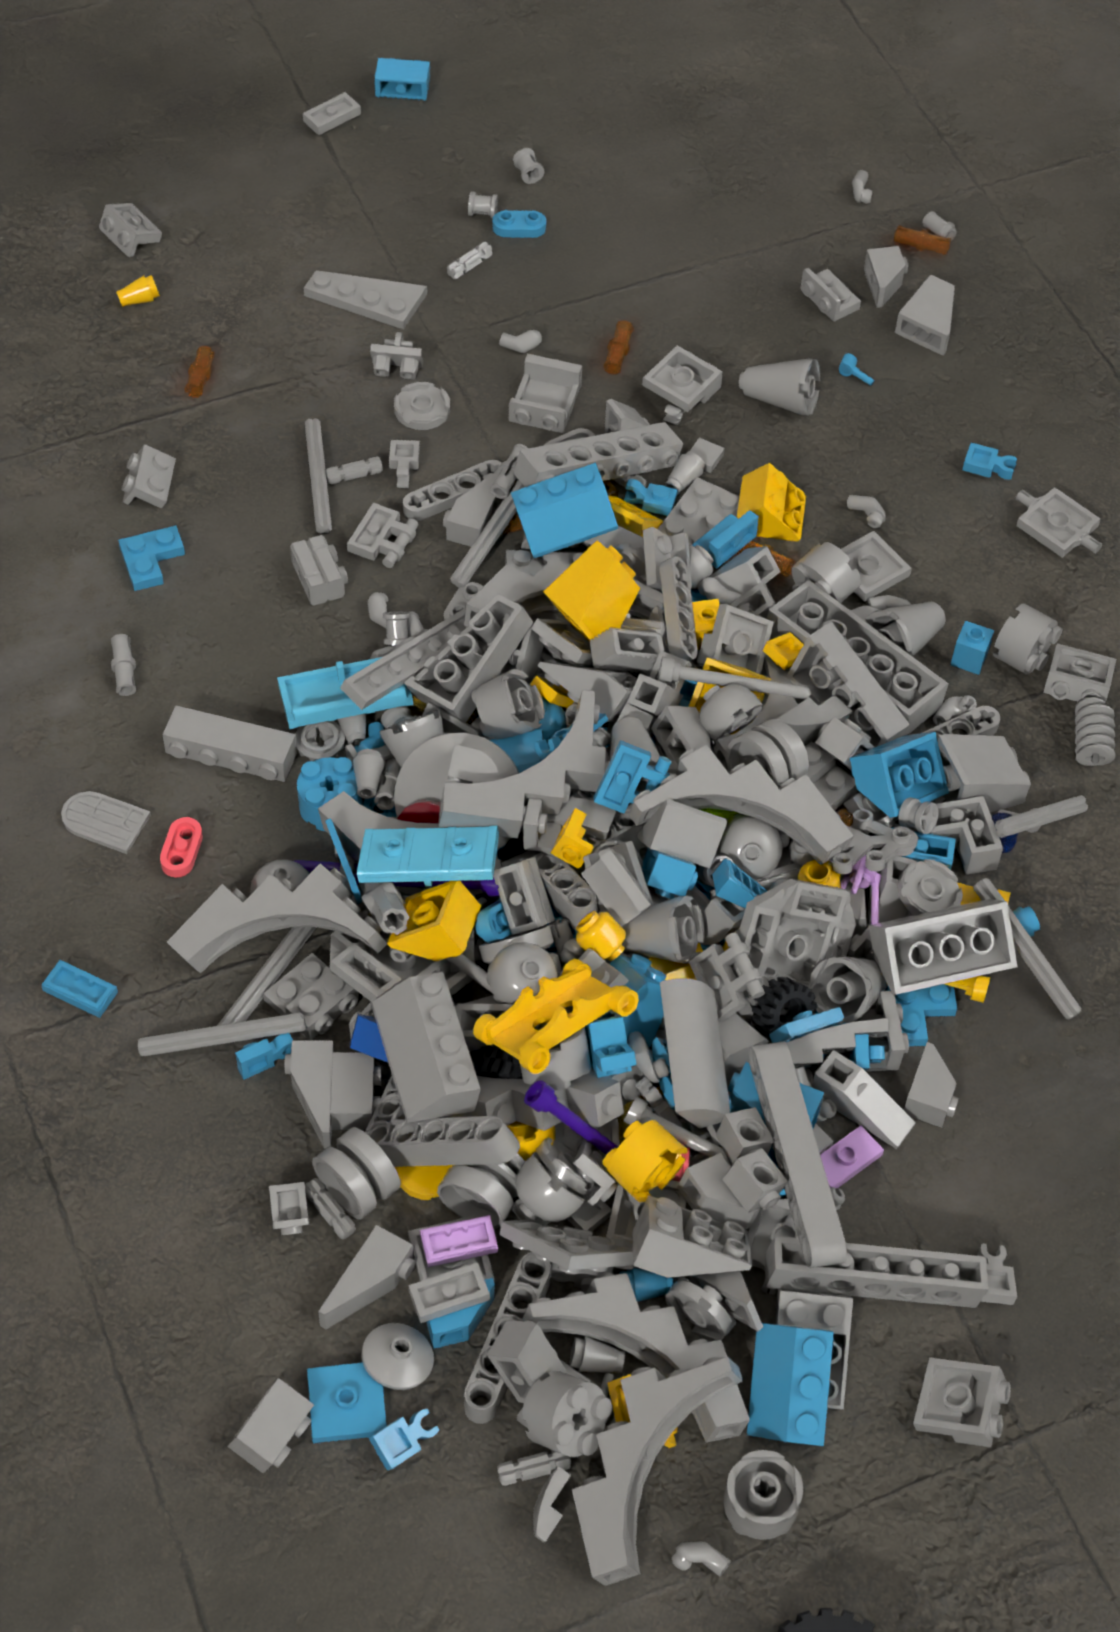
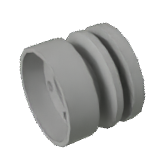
(481, 1189)

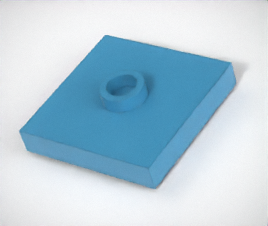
(345, 1403)

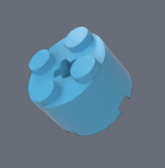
(321, 782)

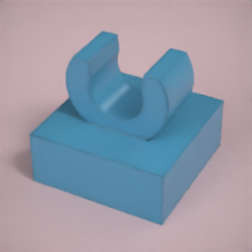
(864, 1054)

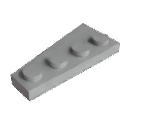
(370, 297)

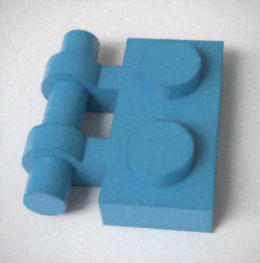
(624, 774)

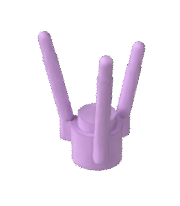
(861, 878)

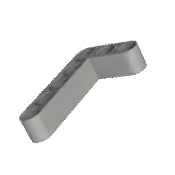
(565, 883)
(439, 1139)

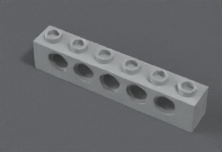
(615, 454)
(881, 1274)

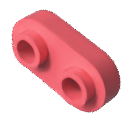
(179, 849)

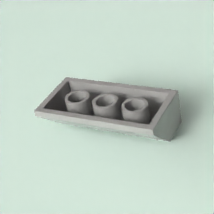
(944, 945)
(426, 1049)

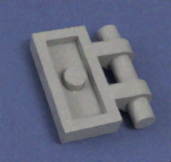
(373, 535)
(715, 970)

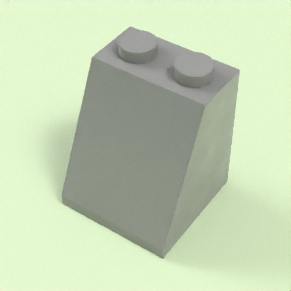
(983, 768)

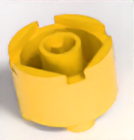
(645, 1159)

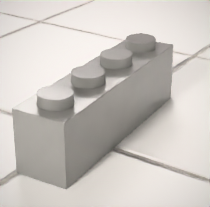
(230, 743)

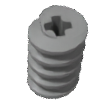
(1094, 732)

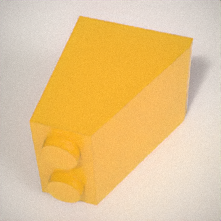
(595, 591)

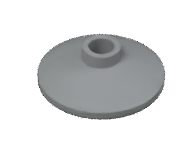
(392, 1367)

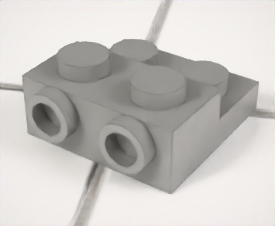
(683, 379)
(737, 639)
(1079, 674)
(829, 779)
(313, 992)
(962, 1401)

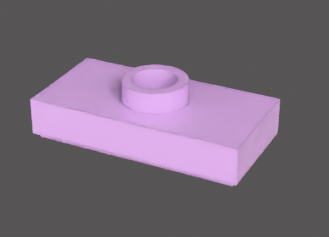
(850, 1156)
(458, 1241)

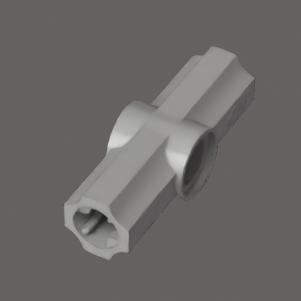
(385, 905)

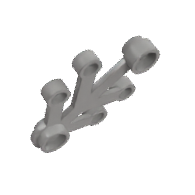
(894, 841)

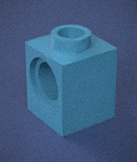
(972, 647)

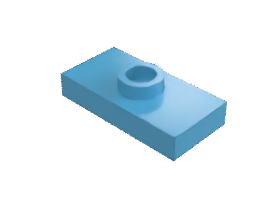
(79, 988)
(807, 1023)

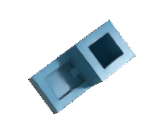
(609, 1045)

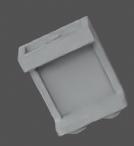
(546, 393)

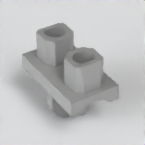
(396, 353)

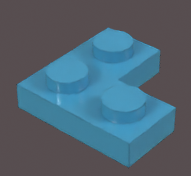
(145, 550)
(924, 1003)

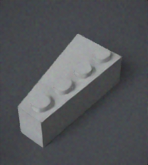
(471, 658)
(833, 668)

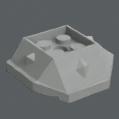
(795, 931)
(377, 973)

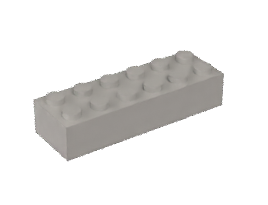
(905, 680)

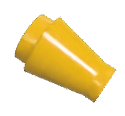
(138, 291)

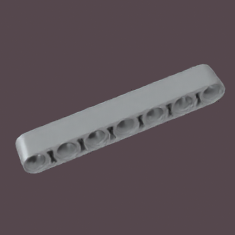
(797, 1155)

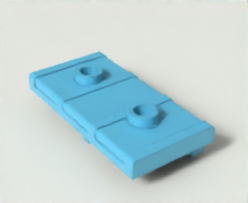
(317, 695)
(428, 854)

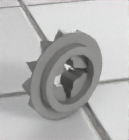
(331, 735)

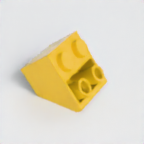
(774, 501)

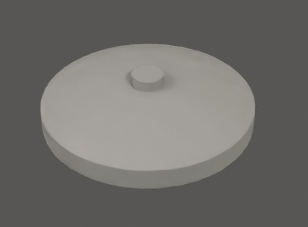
(428, 766)

